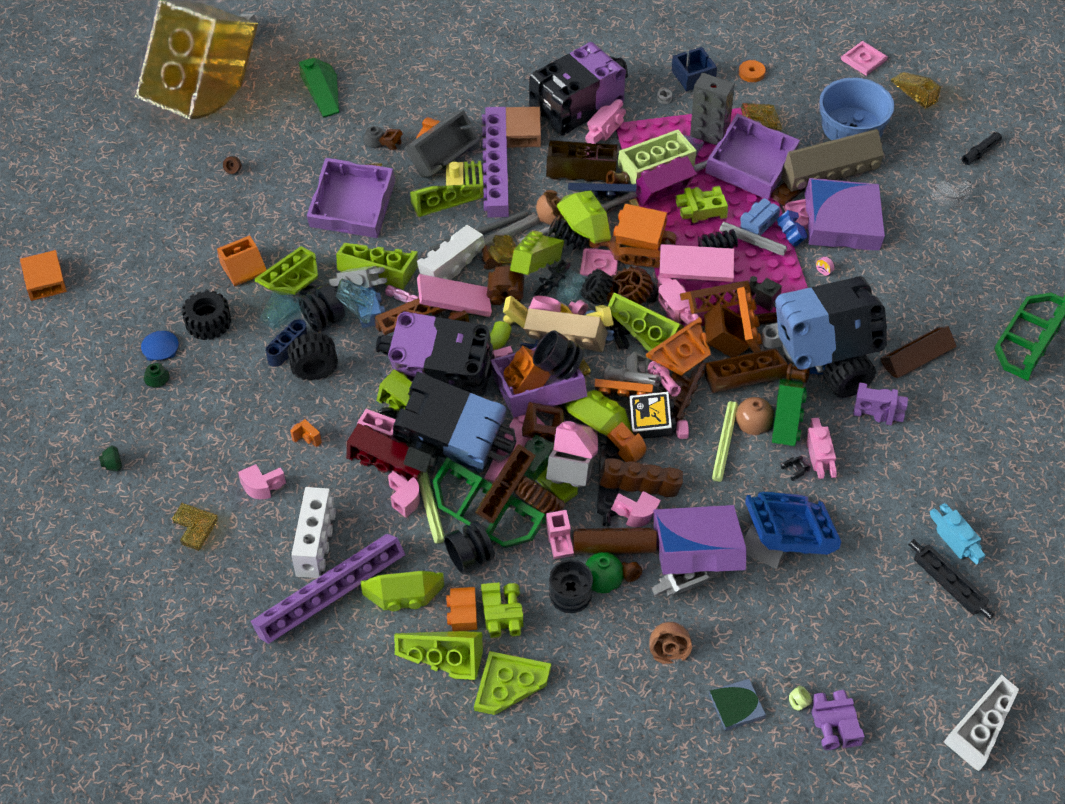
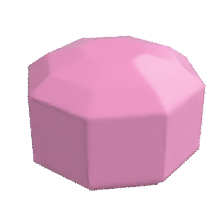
(682, 429)

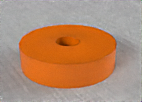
(752, 71)

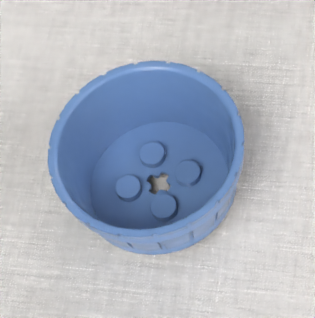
(855, 103)

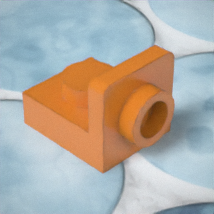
(307, 431)

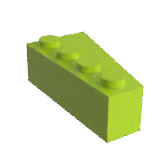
(536, 252)
(398, 265)
(394, 390)

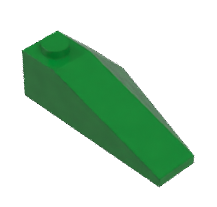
(321, 84)

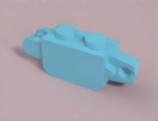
(958, 534)

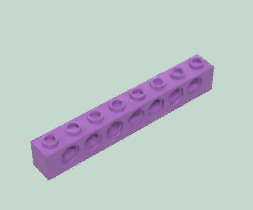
(496, 162)
(327, 588)

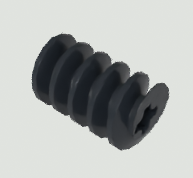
(563, 230)
(719, 240)

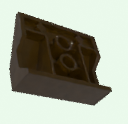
(580, 160)

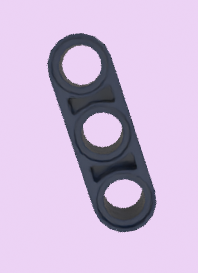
(278, 348)

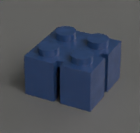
(697, 64)

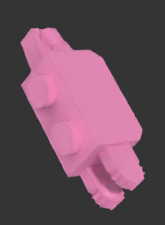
(605, 122)
(670, 300)
(821, 449)

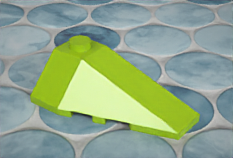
(438, 198)
(643, 323)
(450, 651)

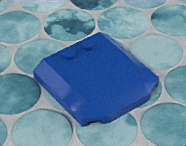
(792, 523)

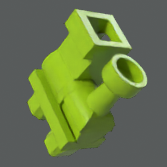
(702, 204)
(499, 615)

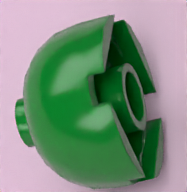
(606, 572)

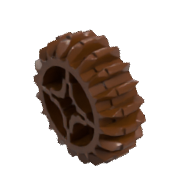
(632, 284)
(538, 496)

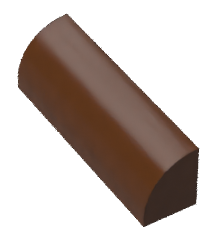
(918, 351)
(505, 484)

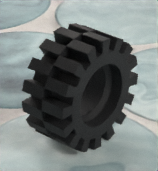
(597, 286)

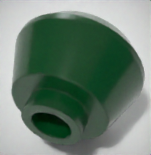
(156, 375)
(111, 459)

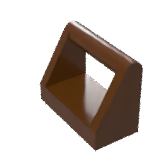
(530, 426)

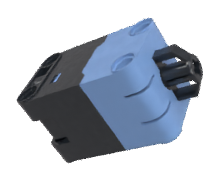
(454, 423)

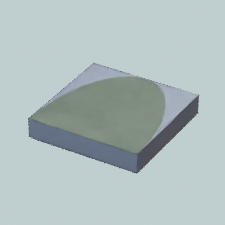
(737, 704)

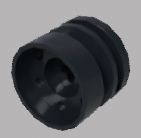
(321, 307)
(558, 355)
(469, 546)
(570, 576)

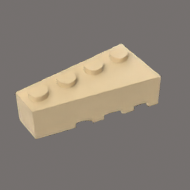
(583, 330)

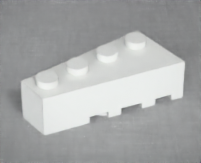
(452, 255)
(980, 727)

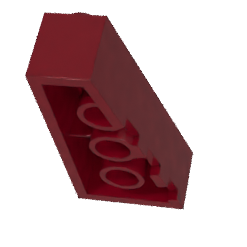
(379, 451)

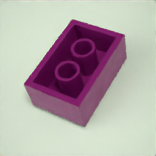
(664, 180)

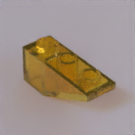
(918, 87)

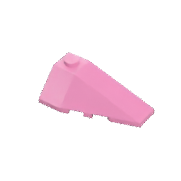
(576, 439)

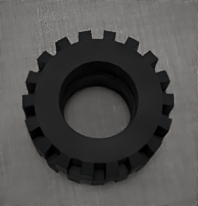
(208, 325)
(312, 356)
(846, 375)

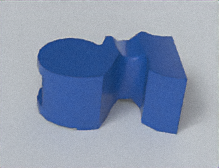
(794, 231)

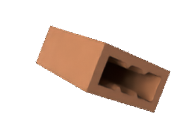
(523, 127)

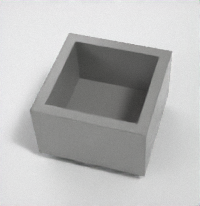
(569, 468)

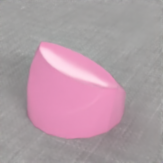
(545, 303)

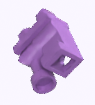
(881, 404)
(838, 714)

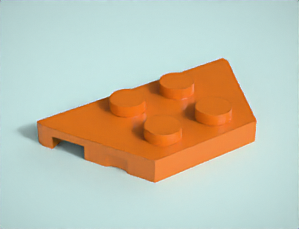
(683, 349)

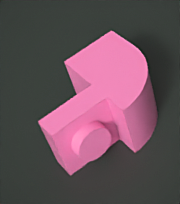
(259, 485)
(407, 494)
(638, 512)
(559, 534)

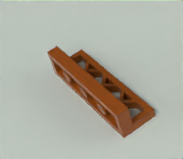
(708, 292)
(387, 321)

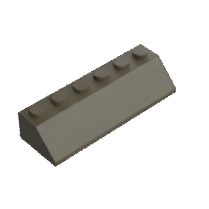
(833, 159)

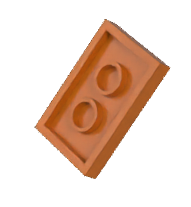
(749, 320)
(623, 388)

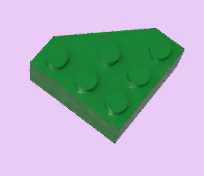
(789, 412)

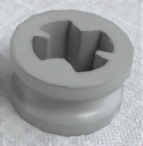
(668, 96)

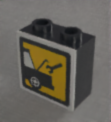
(652, 415)

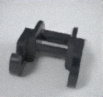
(792, 462)

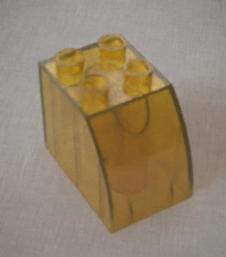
(194, 58)

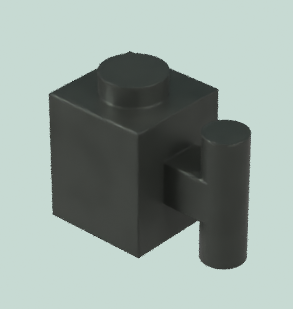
(765, 292)
(420, 456)

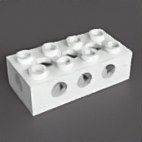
(313, 532)

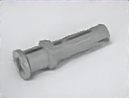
(627, 376)

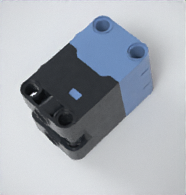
(831, 322)

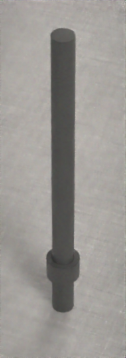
(500, 223)

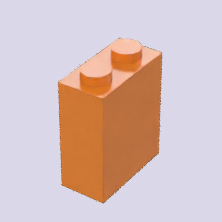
(640, 227)
(43, 275)

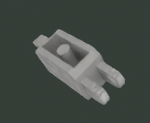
(363, 276)
(679, 583)

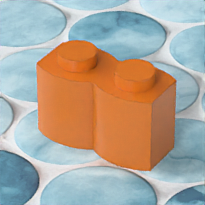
(463, 609)

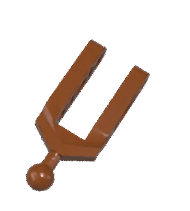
(628, 254)

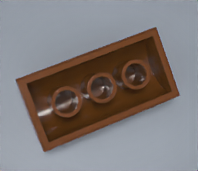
(745, 370)
(614, 540)

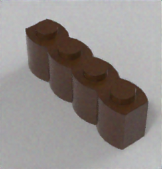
(637, 477)

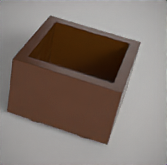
(725, 331)

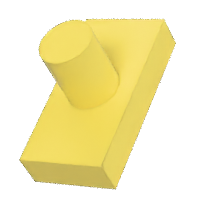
(455, 173)
(514, 312)
(604, 313)

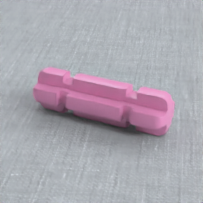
(400, 294)

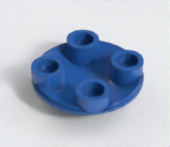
(159, 345)

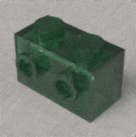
(542, 449)

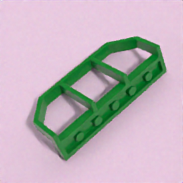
(1046, 336)
(478, 482)

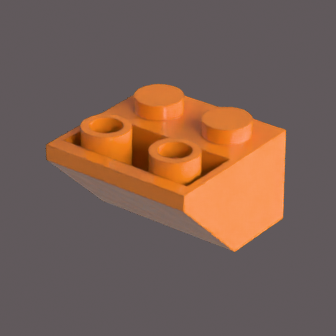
(241, 260)
(523, 374)

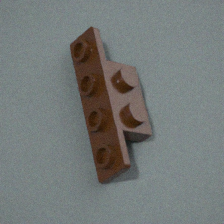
(688, 387)

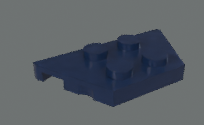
(608, 189)

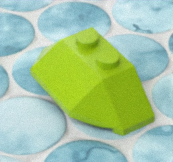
(585, 216)
(290, 273)
(598, 412)
(403, 589)

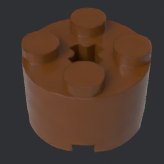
(503, 284)

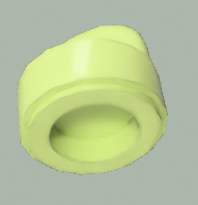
(801, 696)

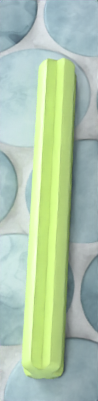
(725, 440)
(431, 508)

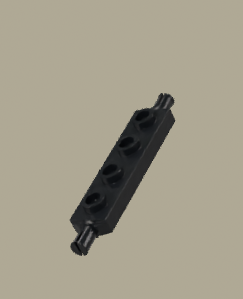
(606, 495)
(951, 579)

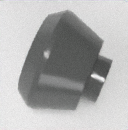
(372, 136)

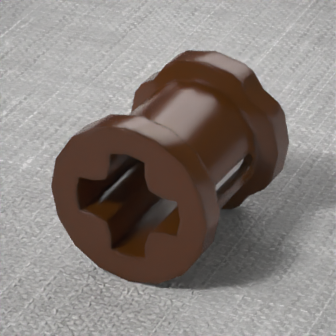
(617, 178)
(798, 374)

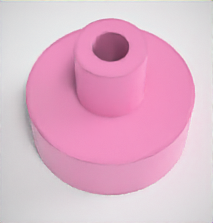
(579, 307)

